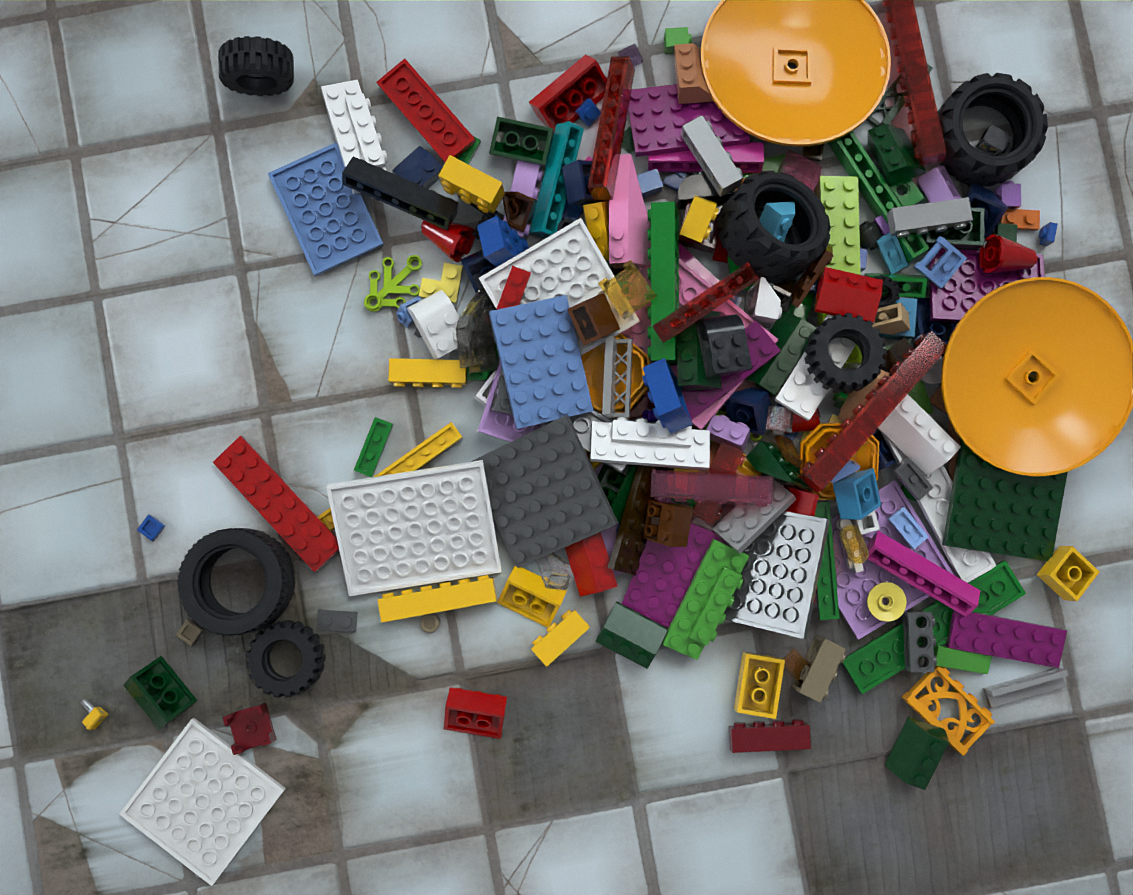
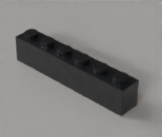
(399, 193)

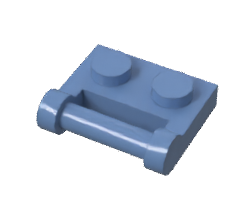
(945, 266)

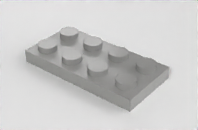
(748, 521)

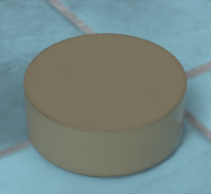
(430, 622)

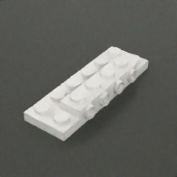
(353, 124)
(649, 444)

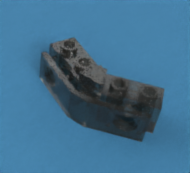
(481, 340)

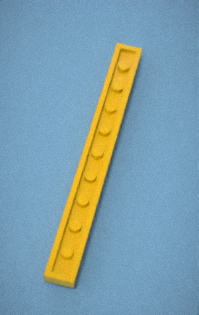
(414, 459)

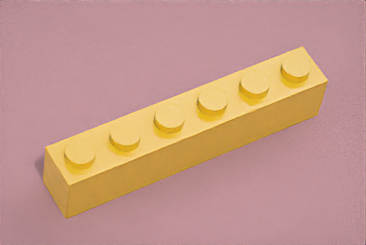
(437, 599)

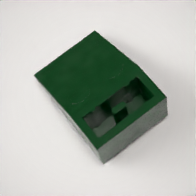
(770, 461)

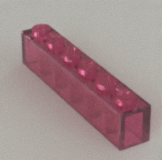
(712, 486)

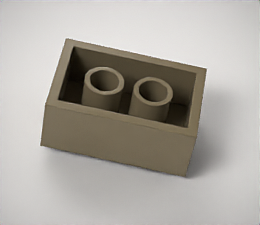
(823, 661)

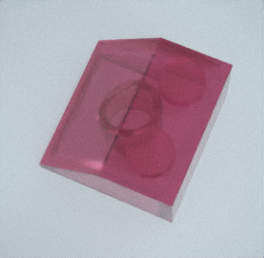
(801, 168)

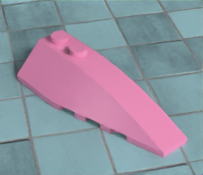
(628, 219)

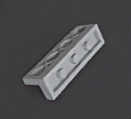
(610, 381)
(1025, 687)

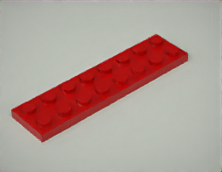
(278, 503)

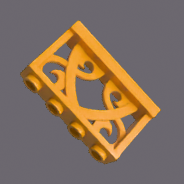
(954, 735)

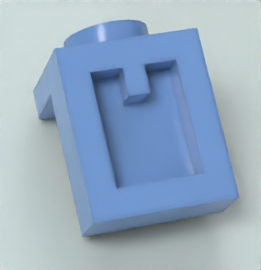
(402, 313)

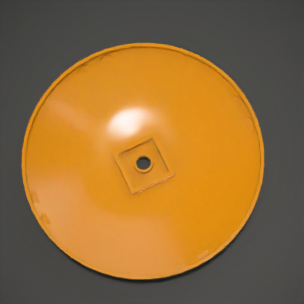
(838, 74)
(1080, 368)

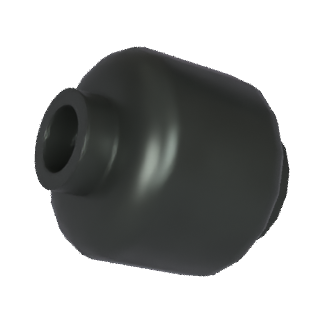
(869, 235)

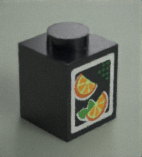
(994, 140)

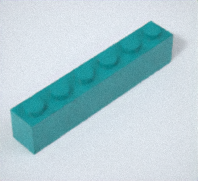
(552, 190)

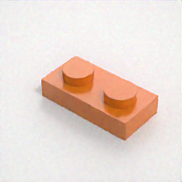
(1022, 218)

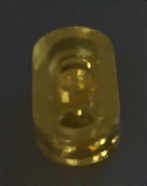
(856, 542)

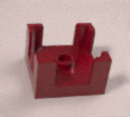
(250, 727)

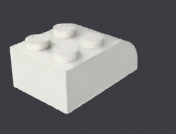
(436, 323)

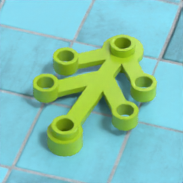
(390, 284)

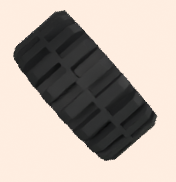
(256, 66)
(863, 336)
(260, 663)

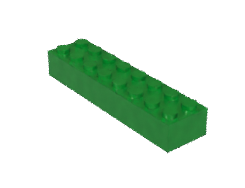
(663, 275)

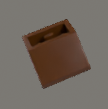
(593, 319)
(667, 523)

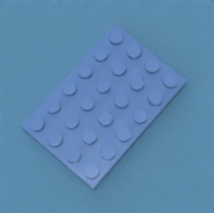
(323, 212)
(541, 361)

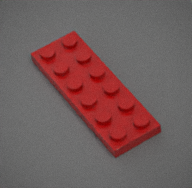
(425, 111)

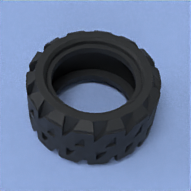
(1021, 110)
(752, 244)

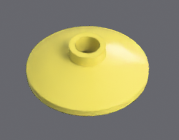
(896, 601)

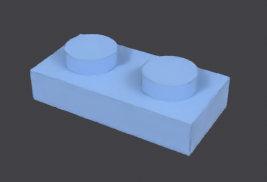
(907, 527)

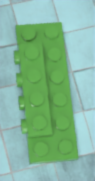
(706, 600)

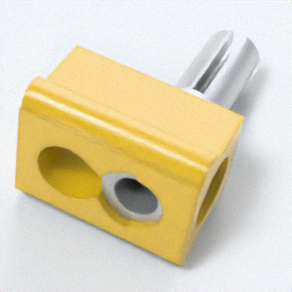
(95, 716)

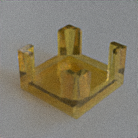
(628, 290)

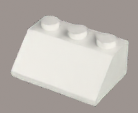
(763, 303)

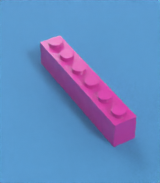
(745, 156)
(923, 574)

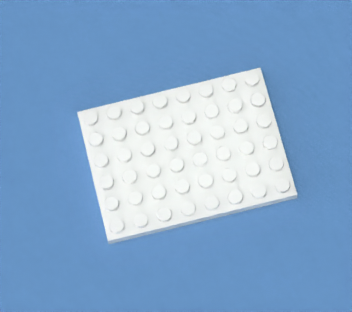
(414, 528)

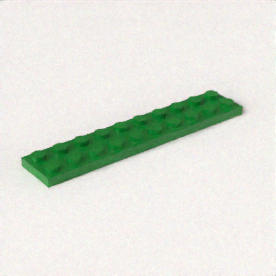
(885, 653)

